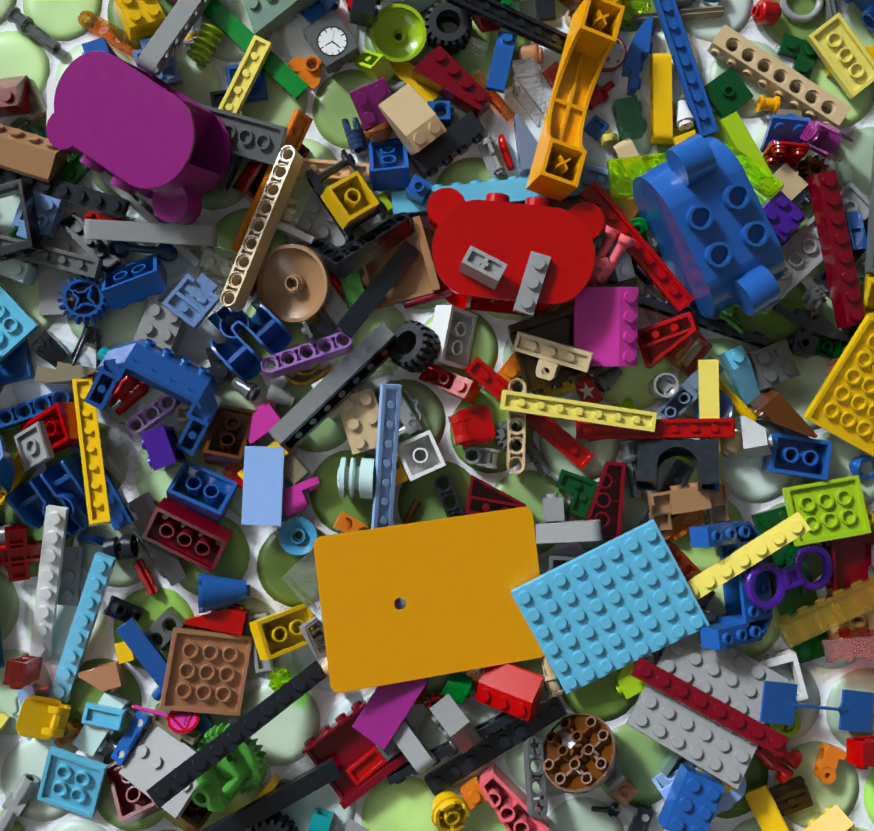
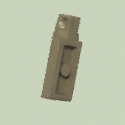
(192, 737)

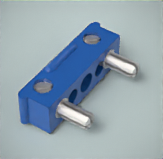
(133, 734)

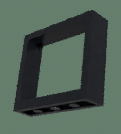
(33, 243)

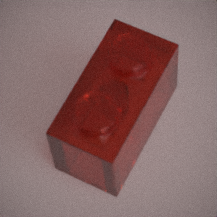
(22, 671)

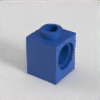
(445, 107)
(419, 190)

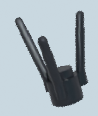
(88, 335)

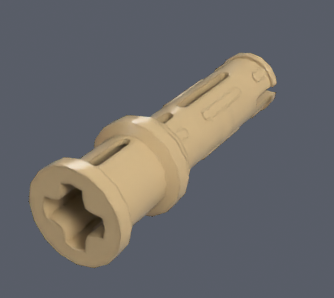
(551, 679)

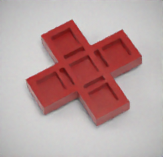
(18, 553)

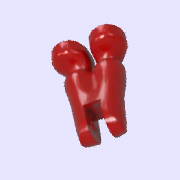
(129, 392)
(772, 762)

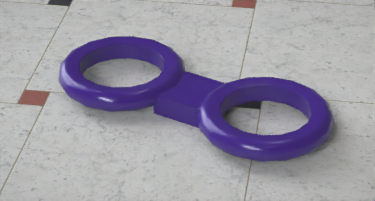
(788, 576)

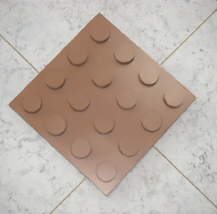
(206, 672)

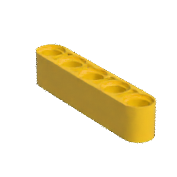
(660, 98)

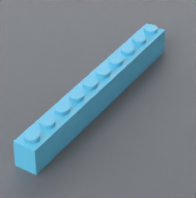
(513, 187)

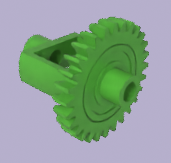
(238, 771)

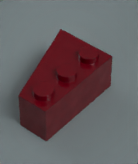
(486, 498)

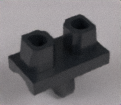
(123, 610)

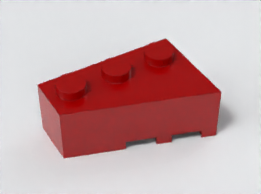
(665, 337)

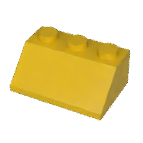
(831, 820)

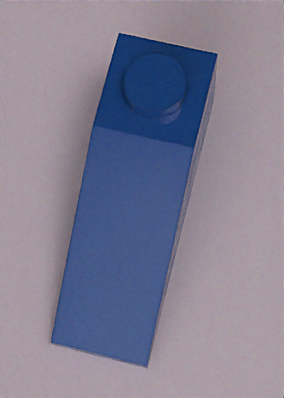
(501, 62)

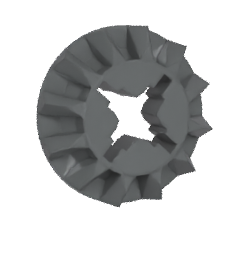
(499, 435)

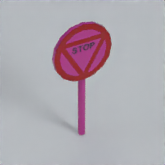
(177, 721)

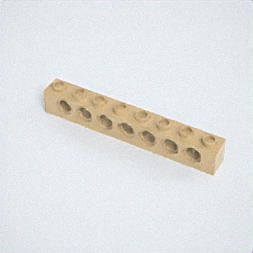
(773, 69)

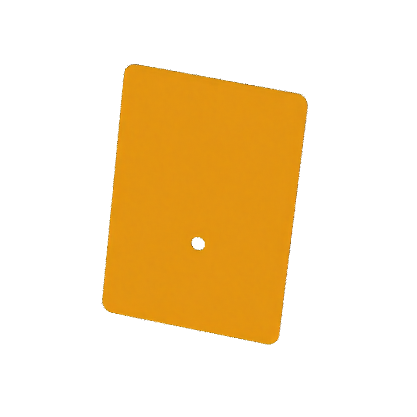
(455, 592)

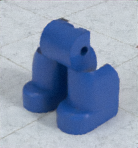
(235, 351)
(65, 482)

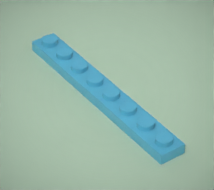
(82, 626)

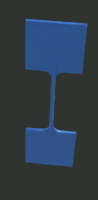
(780, 704)

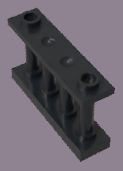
(316, 180)

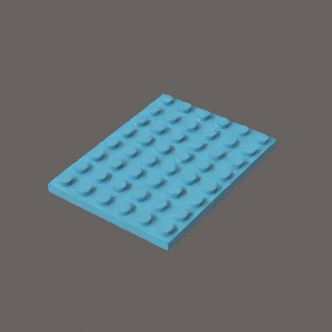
(610, 607)

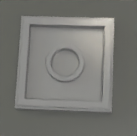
(34, 446)

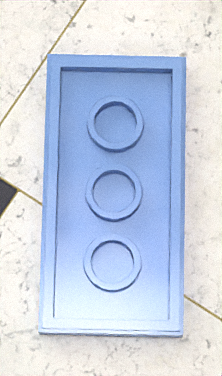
(263, 485)

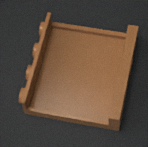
(417, 279)

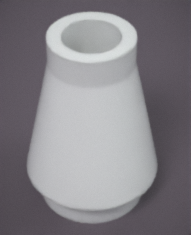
(684, 117)

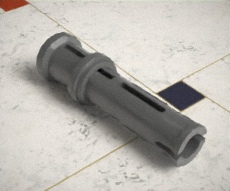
(27, 25)
(629, 457)

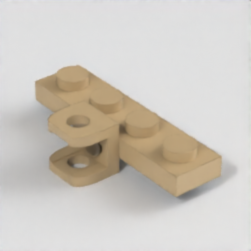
(552, 355)

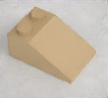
(411, 119)

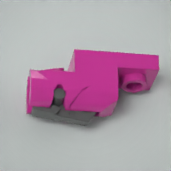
(295, 498)

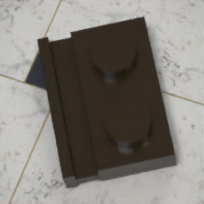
(791, 796)

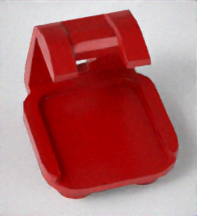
(785, 153)
(472, 426)

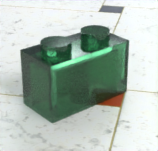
(629, 118)

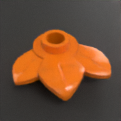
(302, 68)

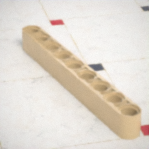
(281, 181)

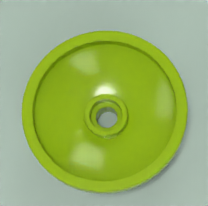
(394, 21)

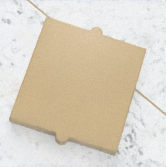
(792, 181)

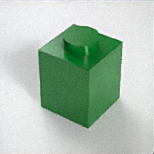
(457, 686)

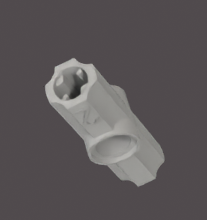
(17, 801)

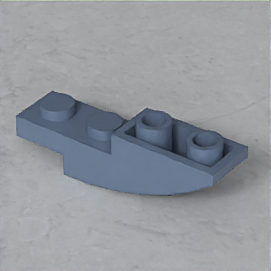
(685, 396)

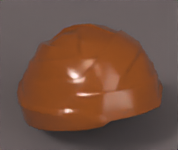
(379, 133)

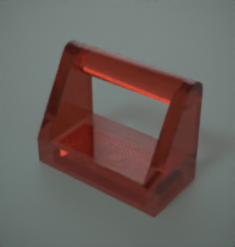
(675, 357)

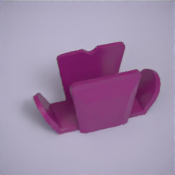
(821, 140)

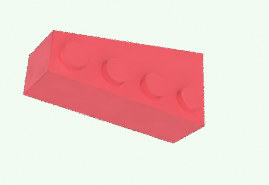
(509, 802)

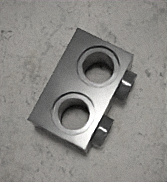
(162, 627)

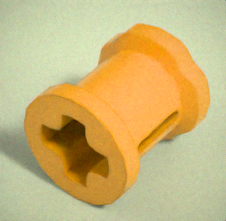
(767, 103)

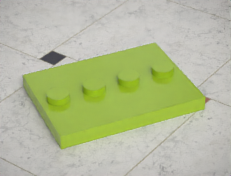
(830, 509)

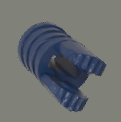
(354, 137)

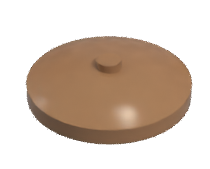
(293, 283)

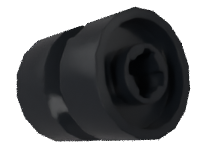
(123, 547)

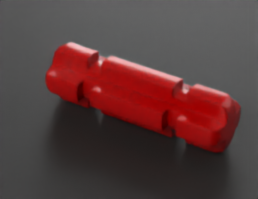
(145, 577)

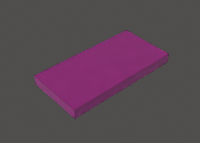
(388, 710)

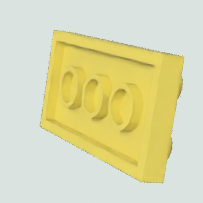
(843, 55)

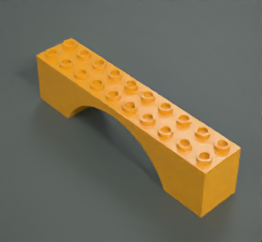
(560, 145)

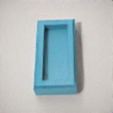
(103, 716)

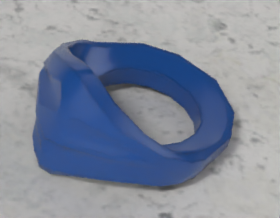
(855, 466)

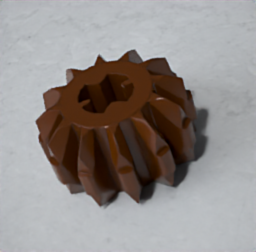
(811, 164)

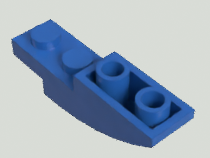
(637, 54)

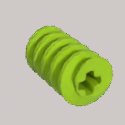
(203, 43)

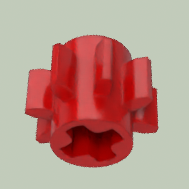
(433, 697)

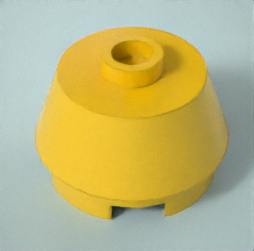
(449, 811)

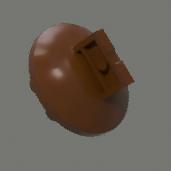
(579, 754)

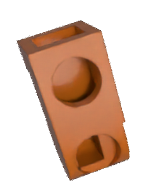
(347, 523)
(827, 762)

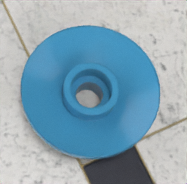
(293, 544)

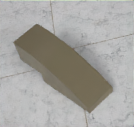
(63, 373)

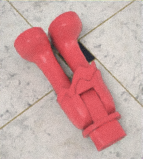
(604, 266)

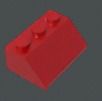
(511, 690)

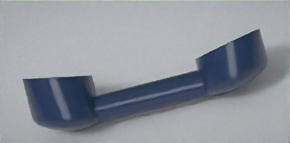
(165, 252)

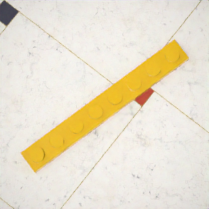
(91, 455)

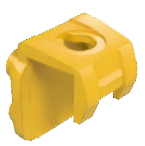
(42, 718)

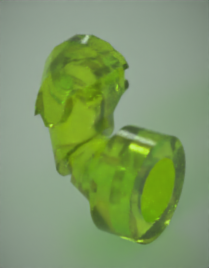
(639, 6)

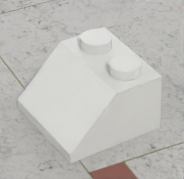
(420, 455)

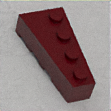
(452, 82)
(608, 499)

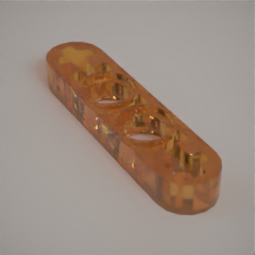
(110, 36)

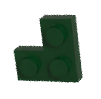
(800, 51)
(581, 489)

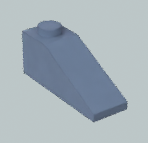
(525, 145)

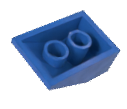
(389, 165)

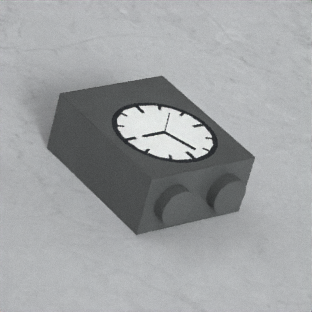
(331, 42)

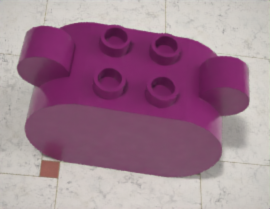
(140, 134)

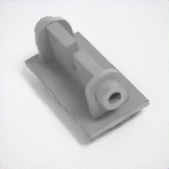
(492, 158)

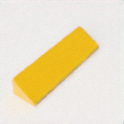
(765, 809)

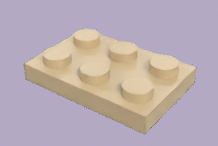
(360, 420)

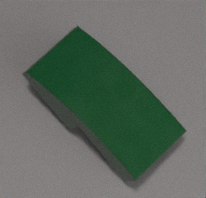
(830, 348)

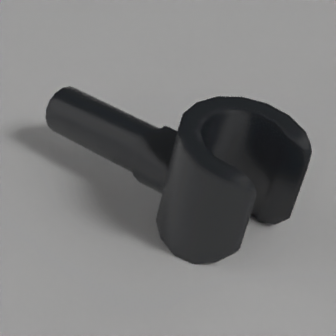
(609, 810)

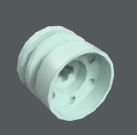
(356, 477)

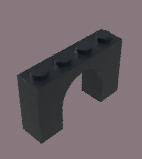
(654, 452)

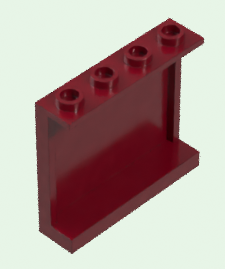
(850, 560)
(345, 747)

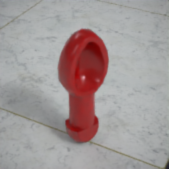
(505, 152)

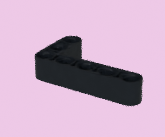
(366, 248)

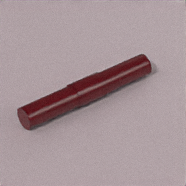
(427, 298)

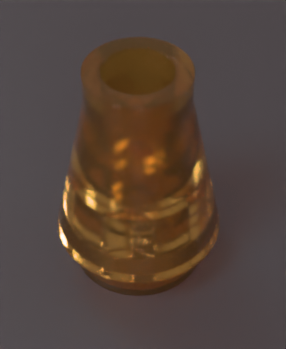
(71, 731)

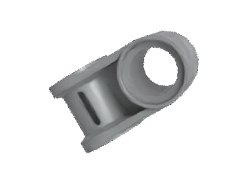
(483, 457)

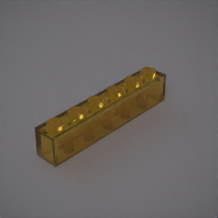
(827, 612)

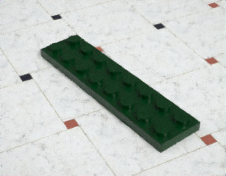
(796, 596)

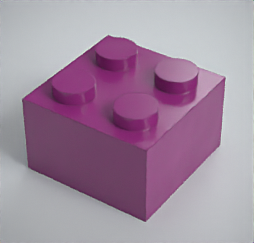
(367, 100)

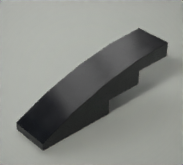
(816, 323)

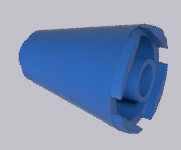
(220, 592)

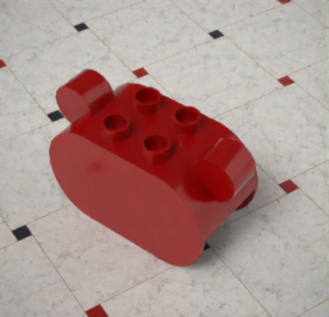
(510, 235)

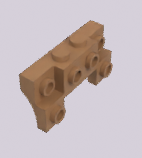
(688, 499)

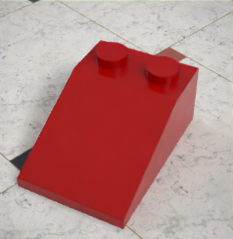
(60, 425)

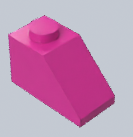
(262, 422)

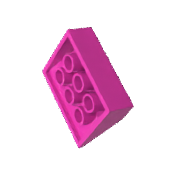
(607, 324)

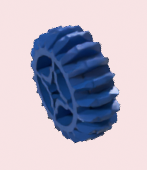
(79, 306)

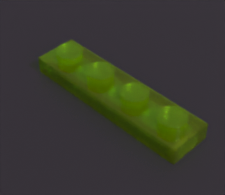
(759, 178)

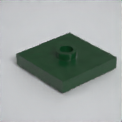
(727, 93)

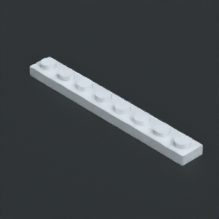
(48, 581)

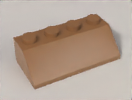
(29, 154)

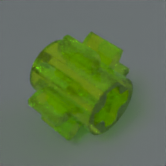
(278, 678)

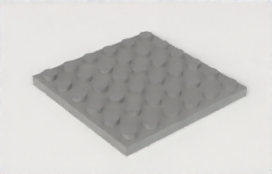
(722, 674)

